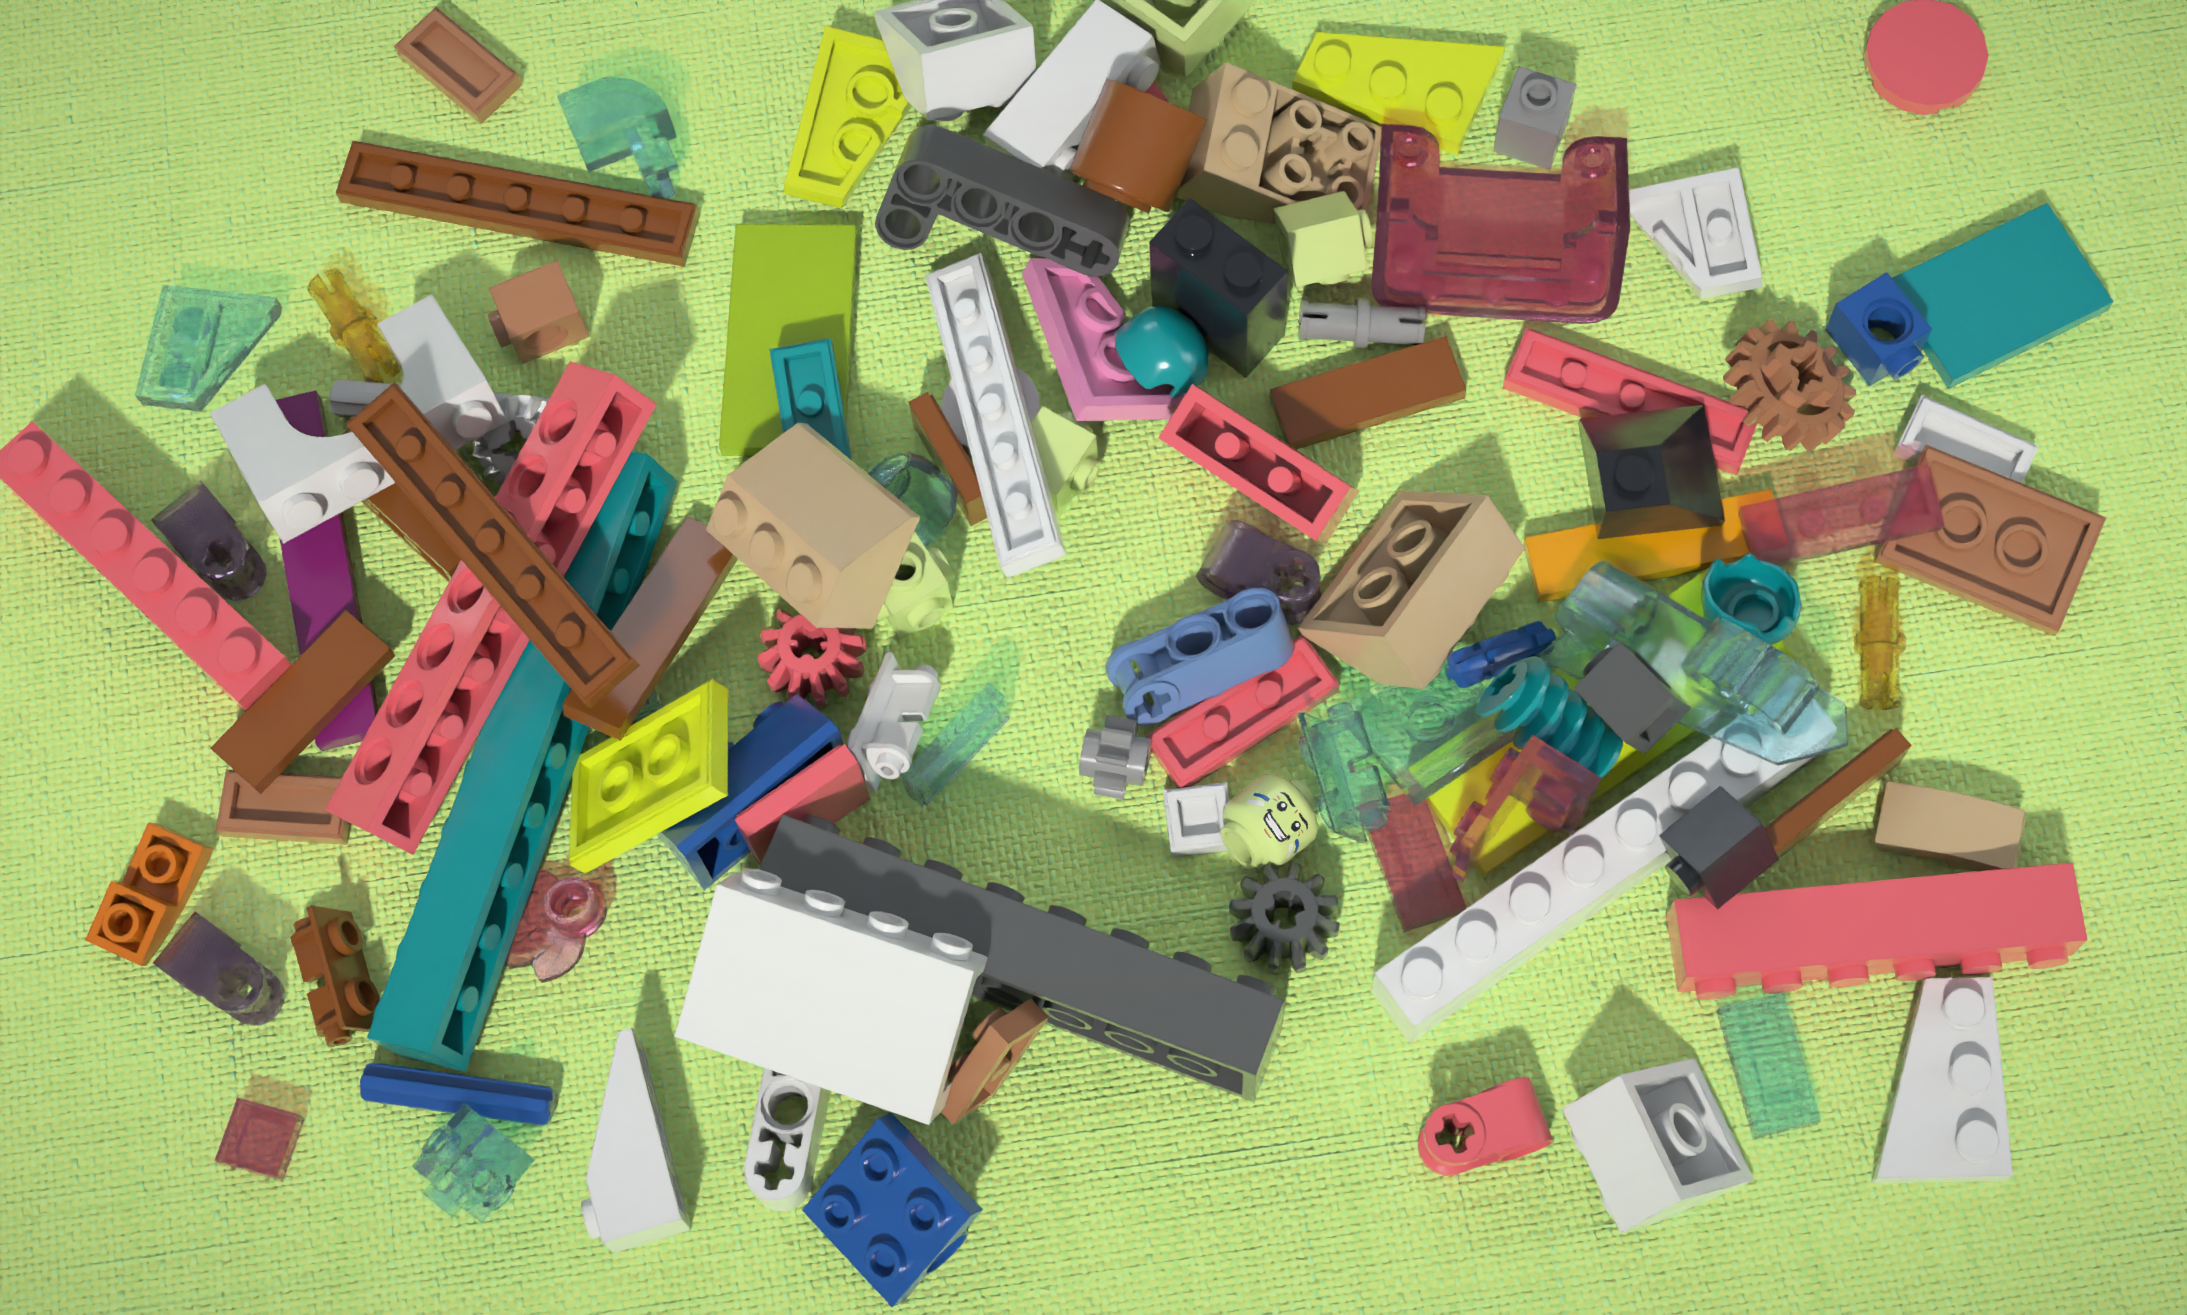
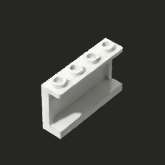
(830, 994)

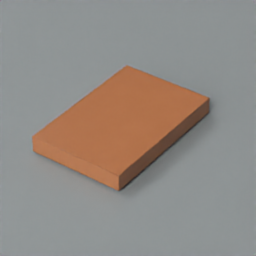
(1999, 543)

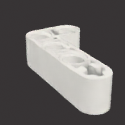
(764, 1155)

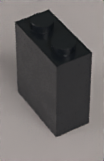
(1220, 285)

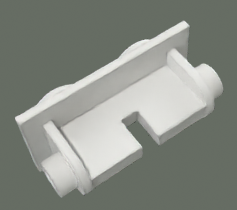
(881, 737)

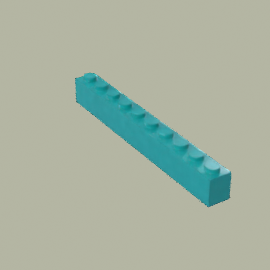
(509, 805)

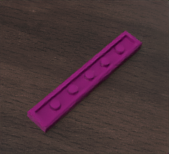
(324, 583)

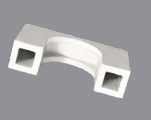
(313, 478)

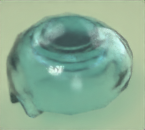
(922, 489)

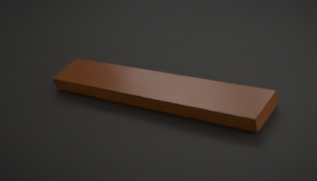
(518, 203)
(493, 545)

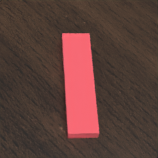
(1601, 386)

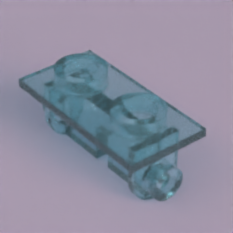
(1348, 798)

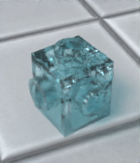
(471, 1165)

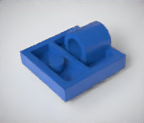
(892, 1210)

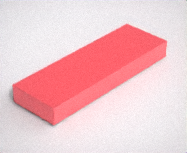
(1241, 717)

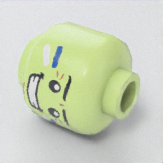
(1269, 821)

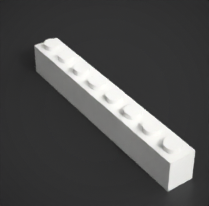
(1562, 888)

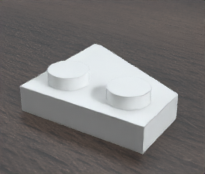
(1702, 230)

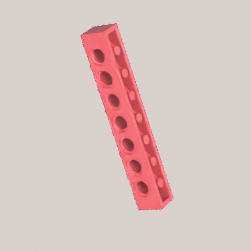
(470, 638)

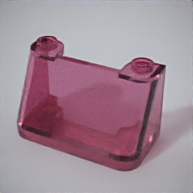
(1501, 237)

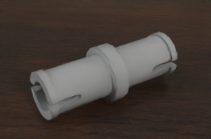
(1361, 323)

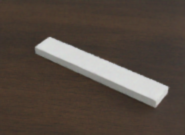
(995, 416)

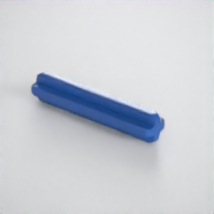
(449, 1091)

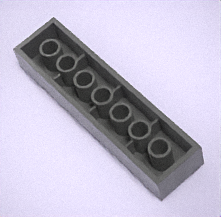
(1080, 977)

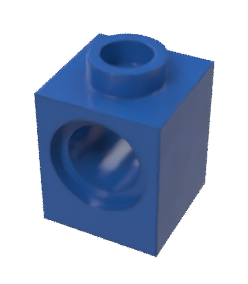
(1885, 307)

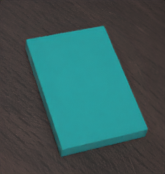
(2002, 294)

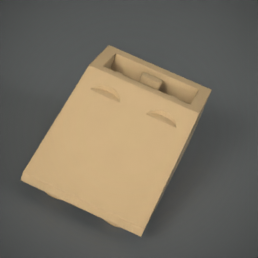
(1273, 148)

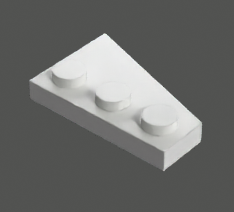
(1950, 1091)

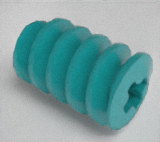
(1550, 711)

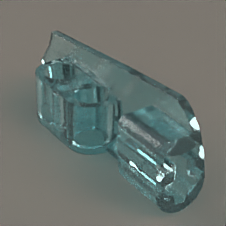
(1730, 678)

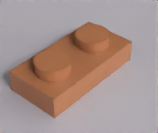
(984, 1069)

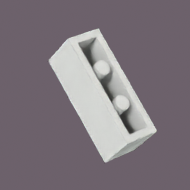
(1056, 103)

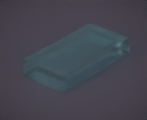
(956, 745)
(1768, 1065)

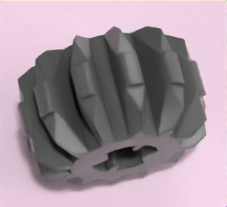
(1310, 924)

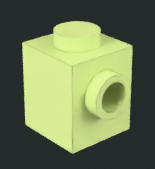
(1323, 239)
(1067, 455)

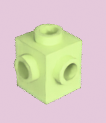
(918, 591)

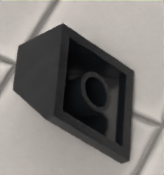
(1651, 472)

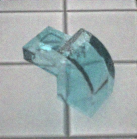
(620, 120)

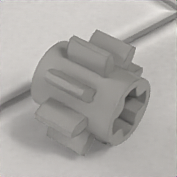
(1115, 757)

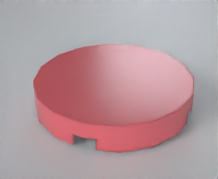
(1925, 56)

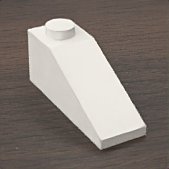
(631, 1162)

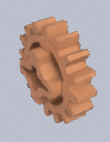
(1789, 385)

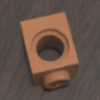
(536, 313)

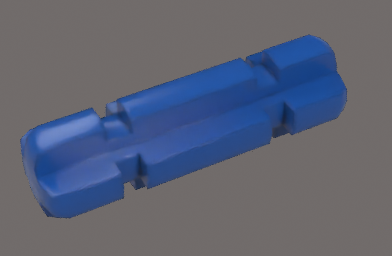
(1489, 657)

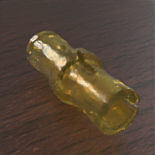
(353, 326)
(1879, 643)

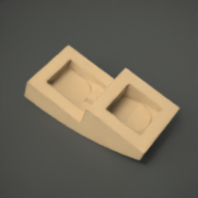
(1950, 826)

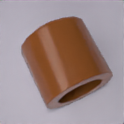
(1137, 147)

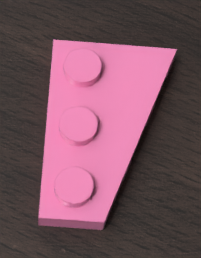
(1079, 329)

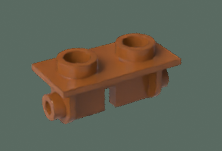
(331, 947)

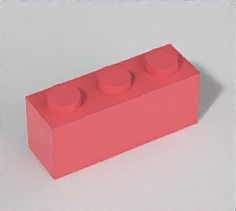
(1259, 464)

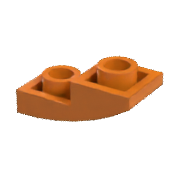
(151, 897)

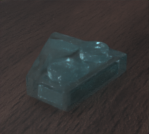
(200, 343)

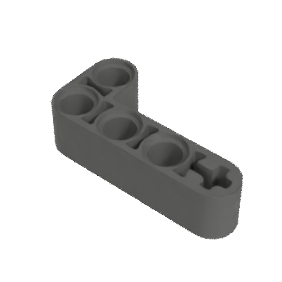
(1000, 198)

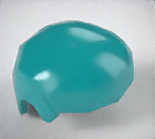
(1163, 349)
(1752, 596)

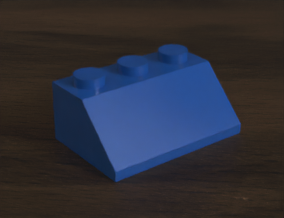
(779, 747)

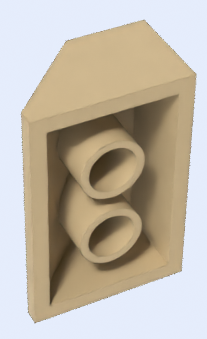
(815, 528)
(1414, 586)

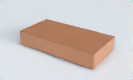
(458, 65)
(286, 810)

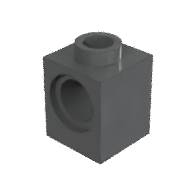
(1631, 696)

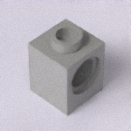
(1534, 117)

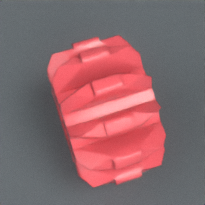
(803, 673)

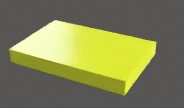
(650, 778)

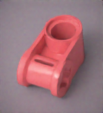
(1495, 1124)

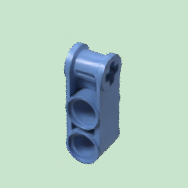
(1201, 655)

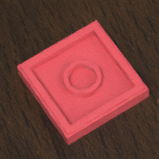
(823, 789)

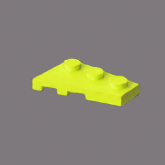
(1401, 81)
(845, 119)

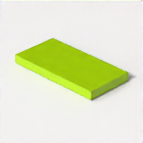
(785, 291)

